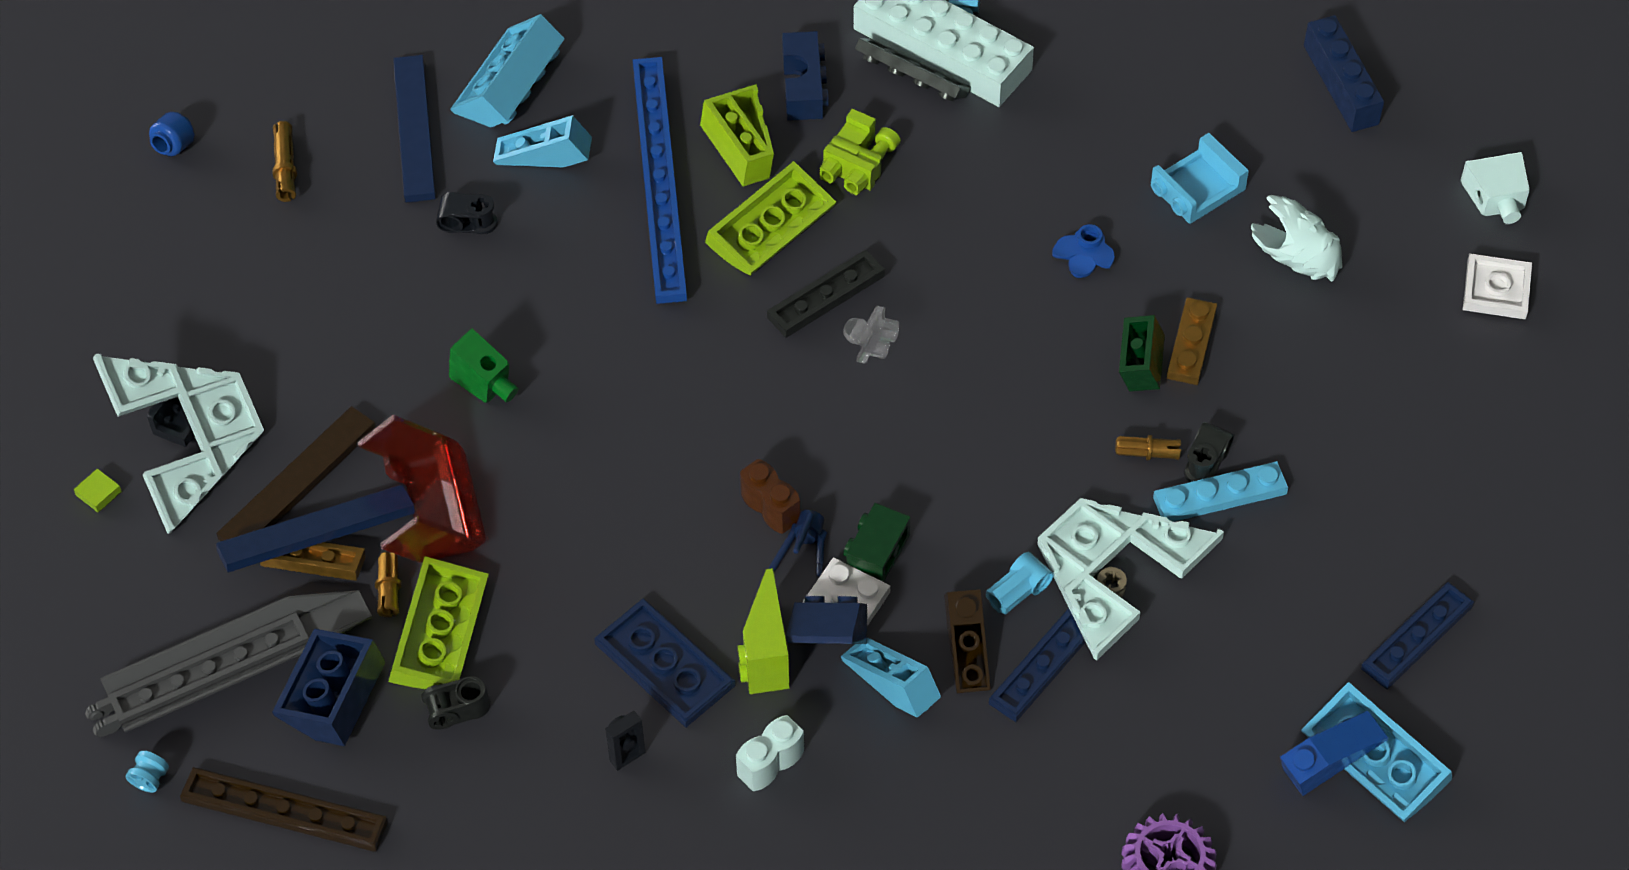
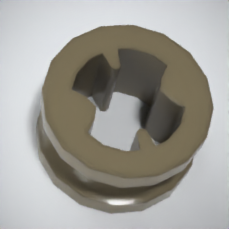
(1113, 574)

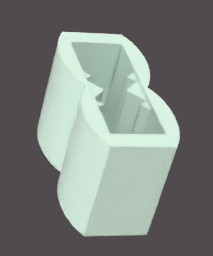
(767, 754)

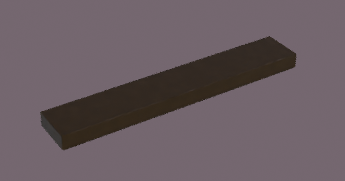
(300, 475)
(284, 809)

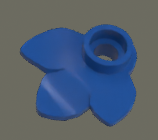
(1084, 254)

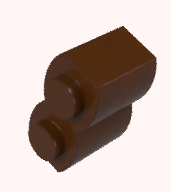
(770, 496)

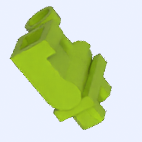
(849, 154)

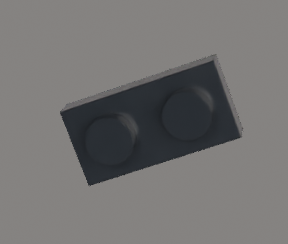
(625, 739)

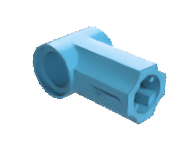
(1025, 577)

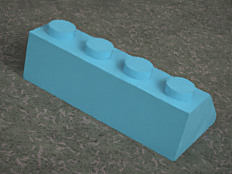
(509, 72)

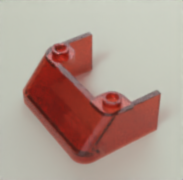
(437, 484)

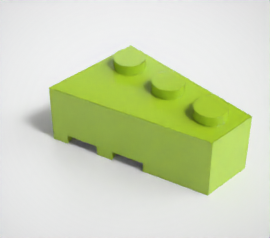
(739, 133)

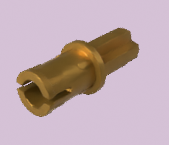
(1148, 447)
(387, 584)

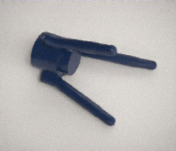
(807, 531)

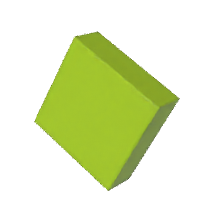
(97, 490)

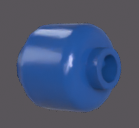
(171, 134)

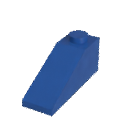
(1331, 751)

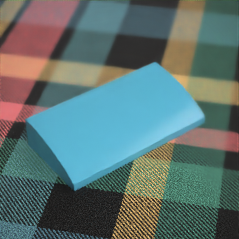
(1396, 771)

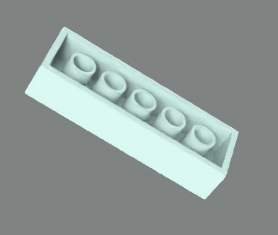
(949, 43)

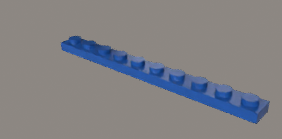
(659, 181)

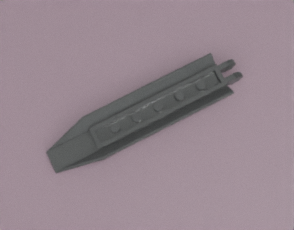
(221, 658)

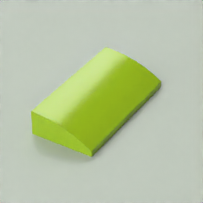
(769, 219)
(438, 625)

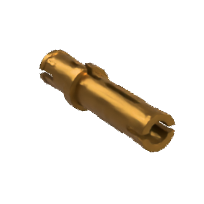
(284, 168)

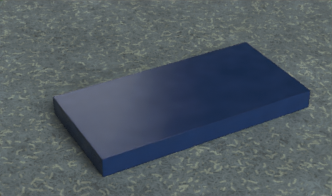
(664, 662)

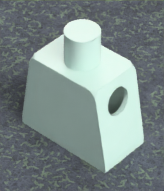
(1497, 185)

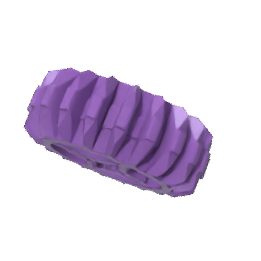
(1163, 839)

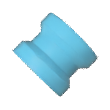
(147, 771)

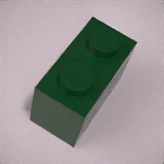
(1141, 353)
(878, 541)

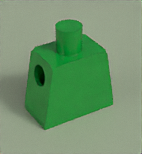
(480, 368)

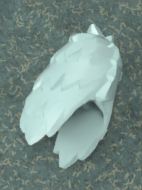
(1304, 245)

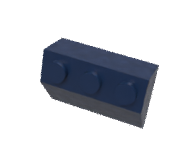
(330, 686)

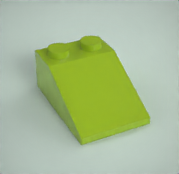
(764, 649)

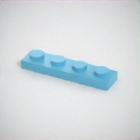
(1221, 492)

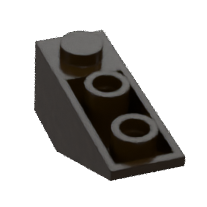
(967, 640)

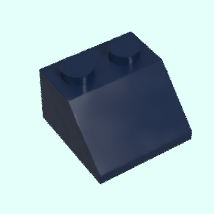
(828, 622)

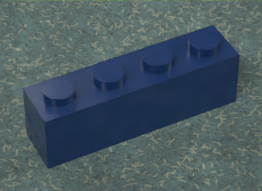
(1343, 73)

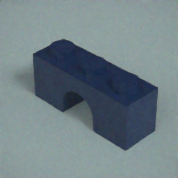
(805, 93)

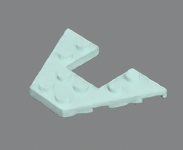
(215, 409)
(1091, 537)

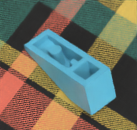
(546, 145)
(894, 676)

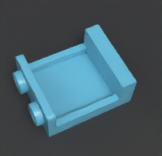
(1200, 180)

